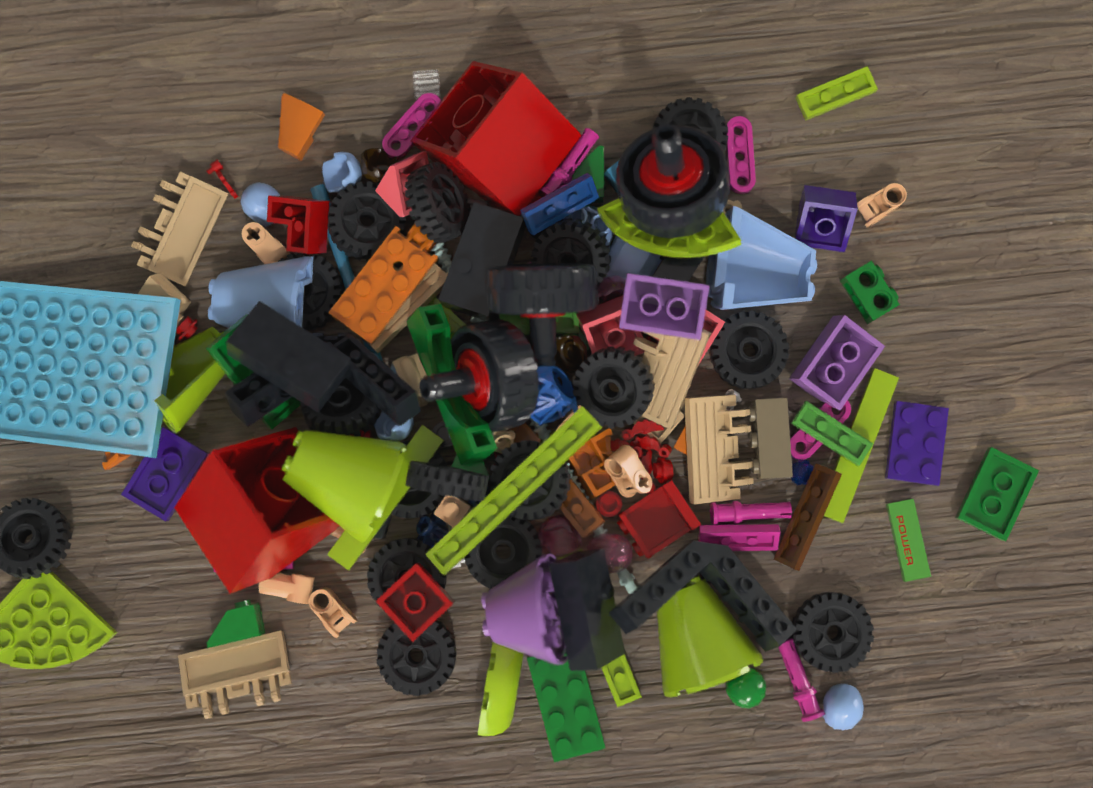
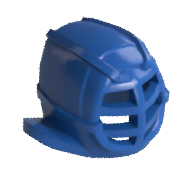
(553, 397)

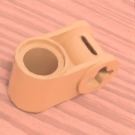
(878, 206)
(267, 247)
(626, 470)
(333, 612)

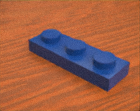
(559, 204)

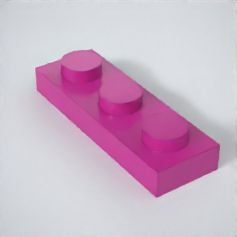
(742, 536)

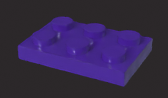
(916, 443)
(163, 480)

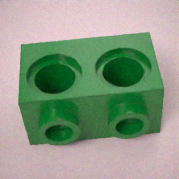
(863, 295)

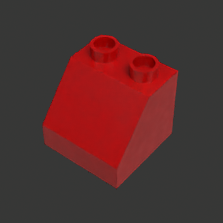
(498, 136)
(247, 514)

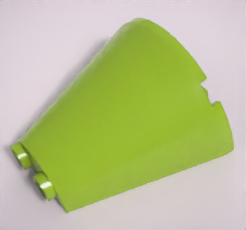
(190, 379)
(345, 476)
(701, 641)

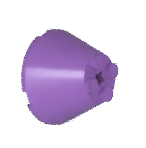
(525, 613)

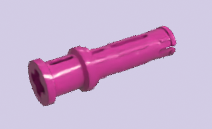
(564, 173)
(737, 512)
(803, 691)

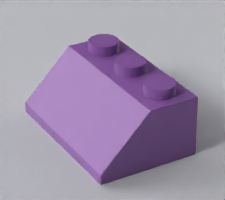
(663, 306)
(837, 361)

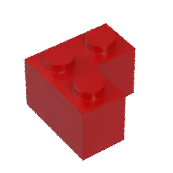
(305, 220)

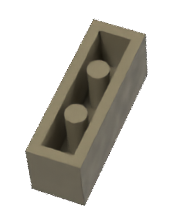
(770, 438)

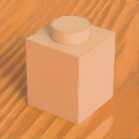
(452, 510)

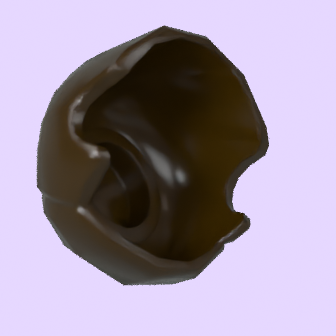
(375, 164)
(570, 352)

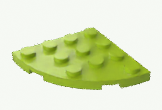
(712, 240)
(48, 625)

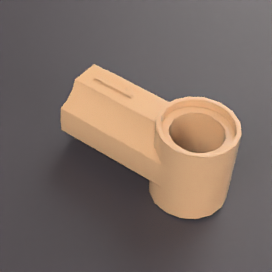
(294, 587)

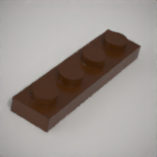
(807, 516)

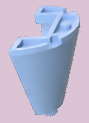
(763, 269)
(274, 284)

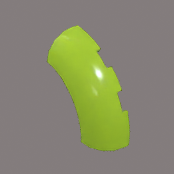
(500, 690)

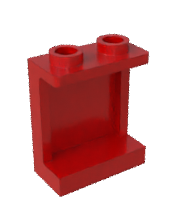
(657, 520)

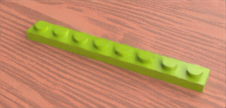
(513, 490)

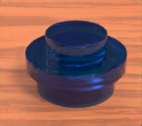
(801, 472)

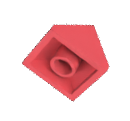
(392, 185)

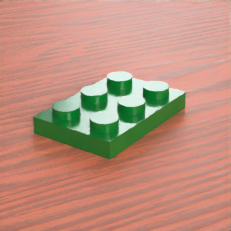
(997, 494)

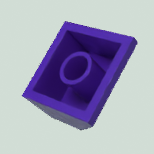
(825, 218)

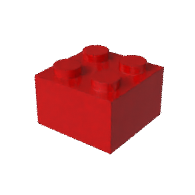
(415, 601)

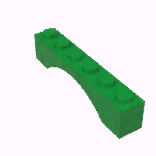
(467, 430)

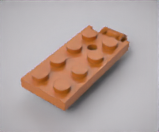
(379, 289)

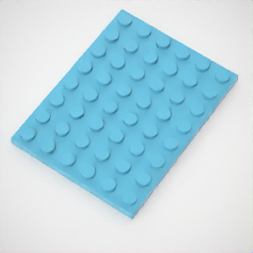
(84, 366)

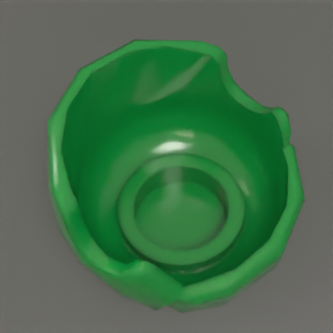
(747, 690)

